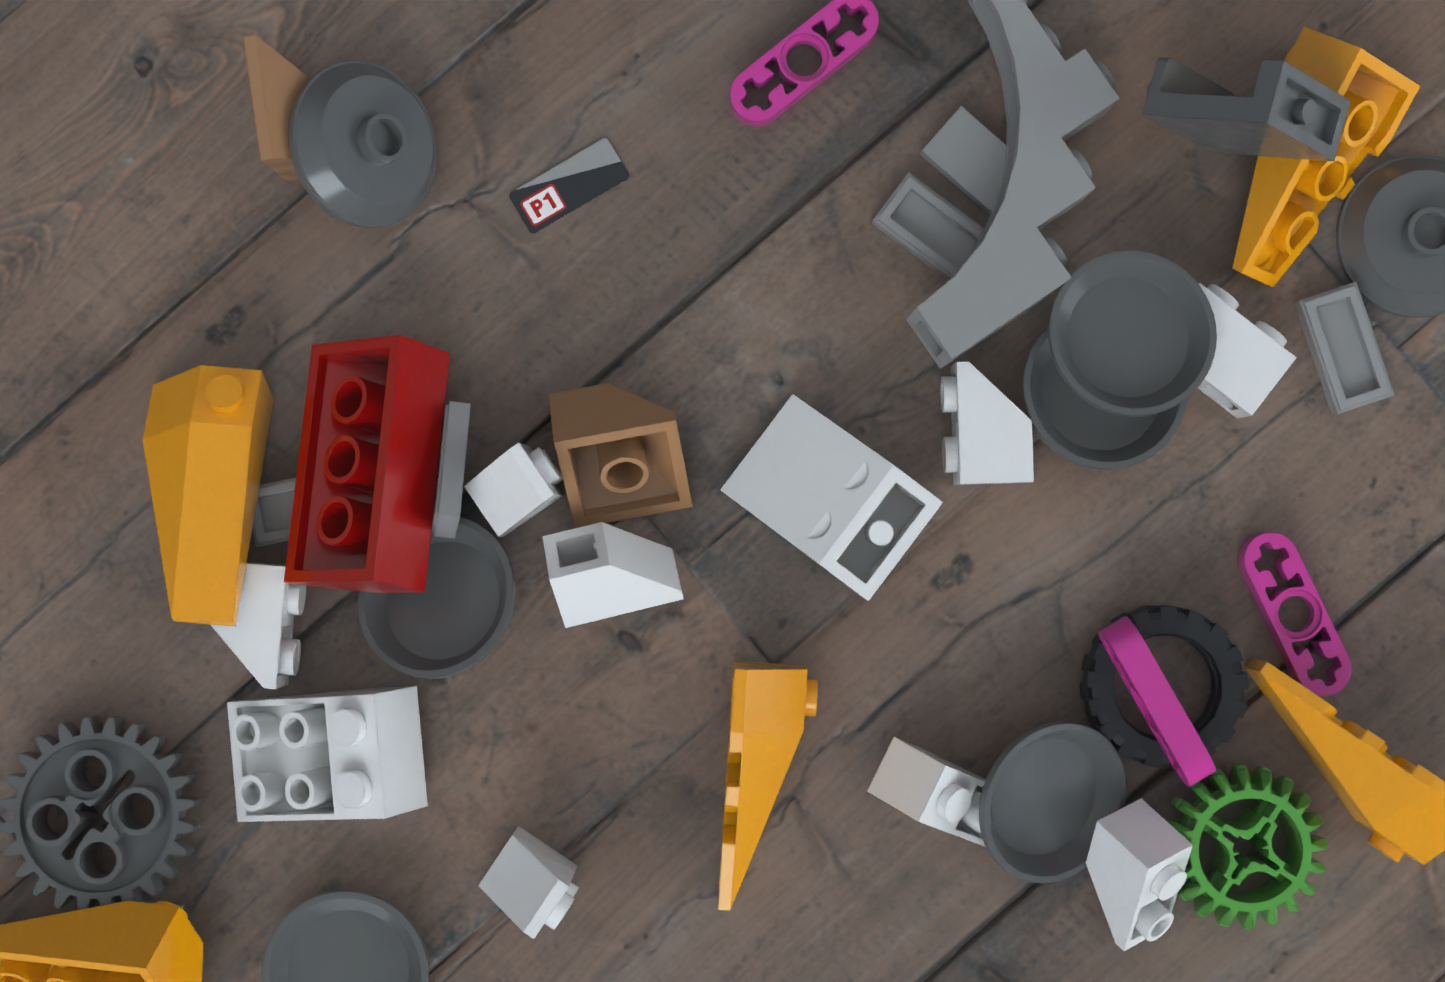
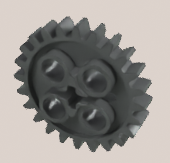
(61, 780)

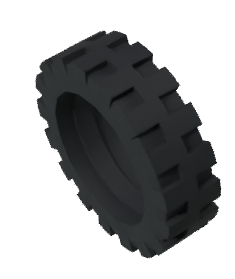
(1227, 683)

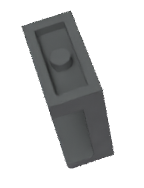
(1284, 117)

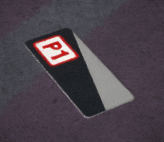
(569, 185)

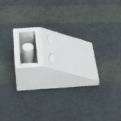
(831, 497)
(328, 755)

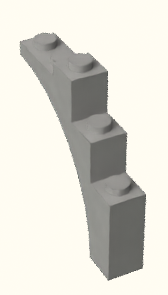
(1041, 180)

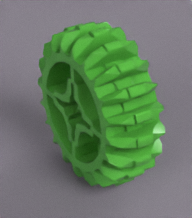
(1258, 828)

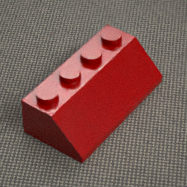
(368, 465)

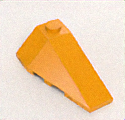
(1293, 192)
(204, 476)
(763, 736)
(1383, 793)
(103, 945)

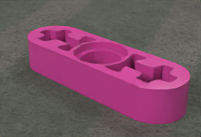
(760, 76)
(1300, 659)
(1157, 701)

